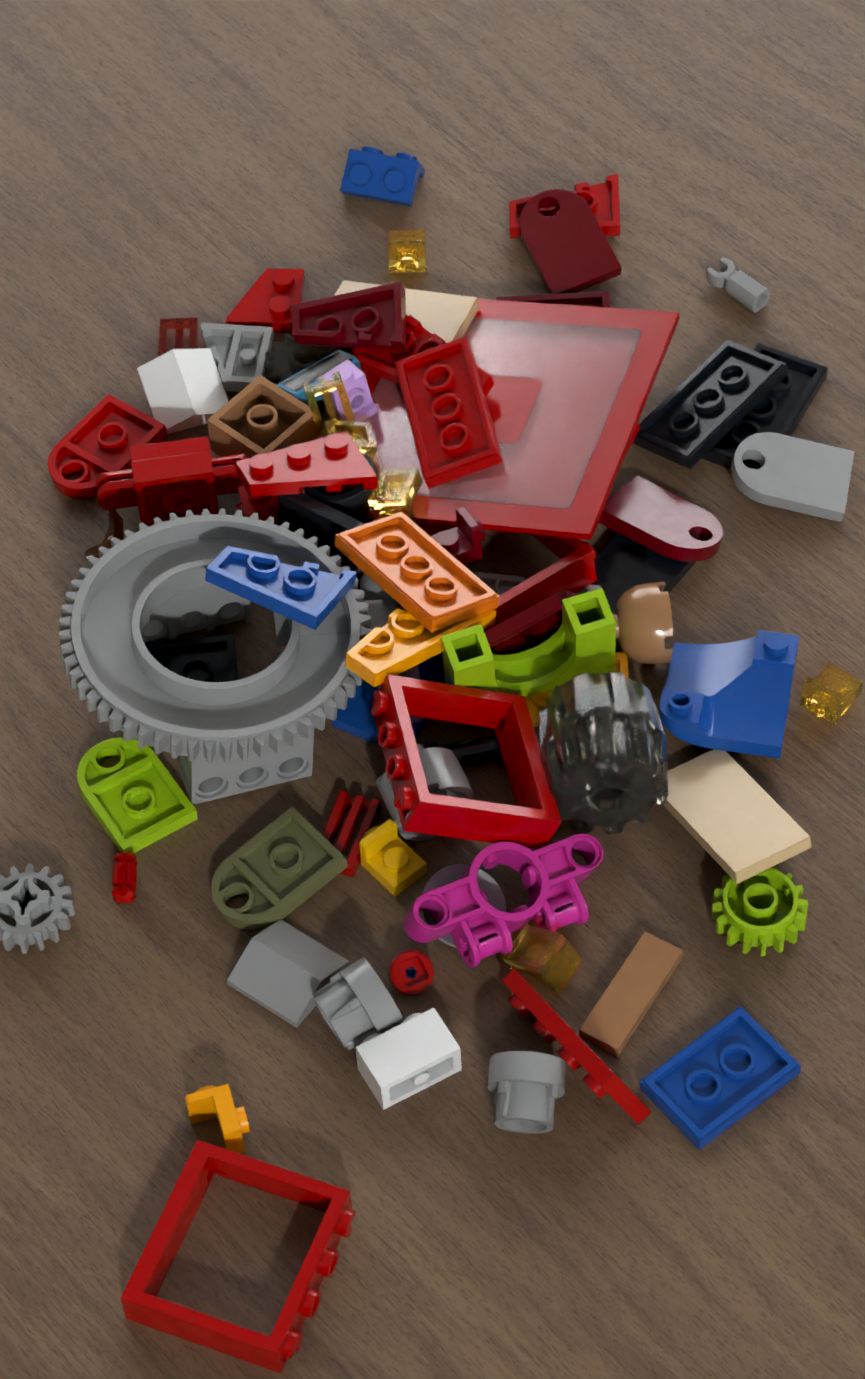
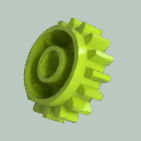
(778, 920)

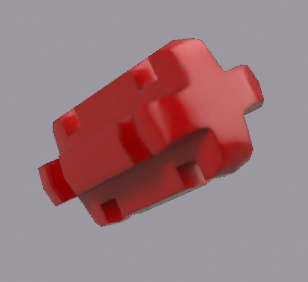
(124, 877)

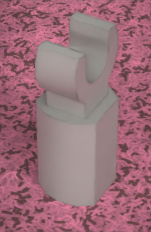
(739, 285)

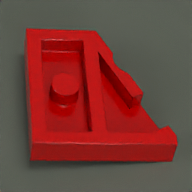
(270, 300)

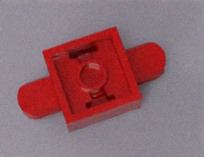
(170, 480)

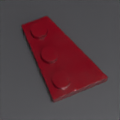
(354, 319)

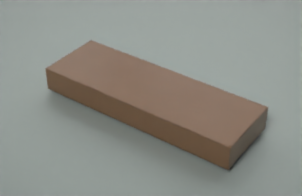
(631, 994)

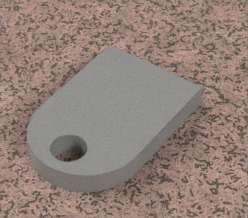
(794, 474)

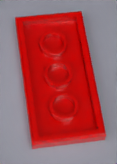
(448, 412)

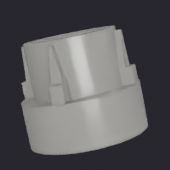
(357, 1004)
(526, 1090)

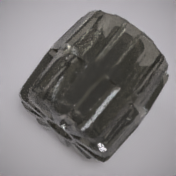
(603, 751)

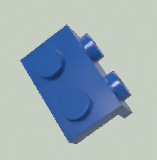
(381, 176)

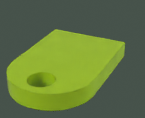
(136, 797)

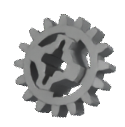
(33, 908)

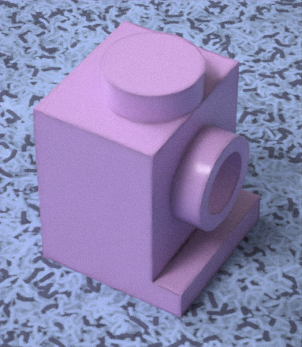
(356, 389)

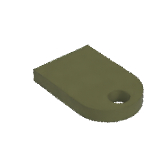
(276, 872)

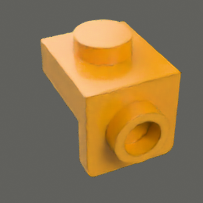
(217, 1102)

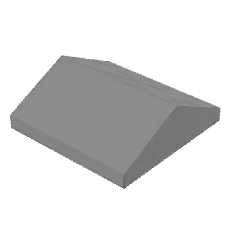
(284, 971)

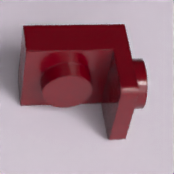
(463, 540)

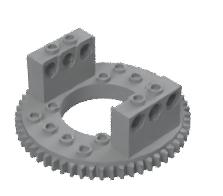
(226, 732)

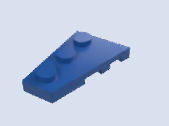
(286, 589)

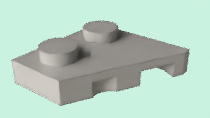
(238, 352)

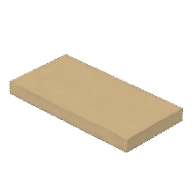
(437, 312)
(732, 815)

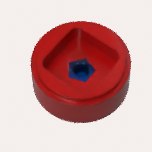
(410, 972)

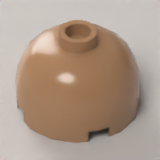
(644, 623)

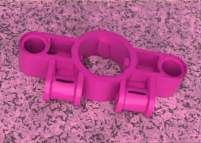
(484, 930)

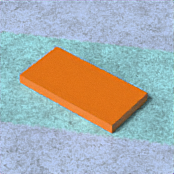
(416, 571)

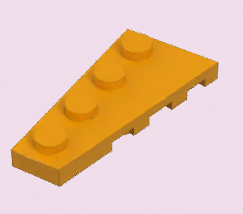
(402, 645)

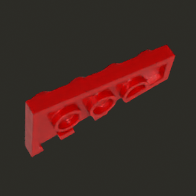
(574, 1049)

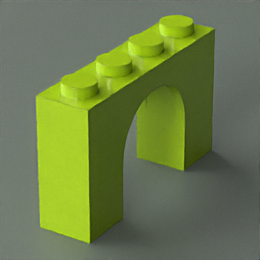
(580, 645)

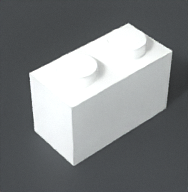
(408, 1057)

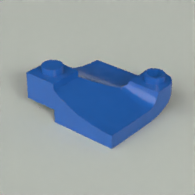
(731, 693)

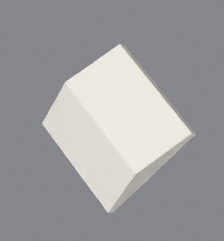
(182, 388)

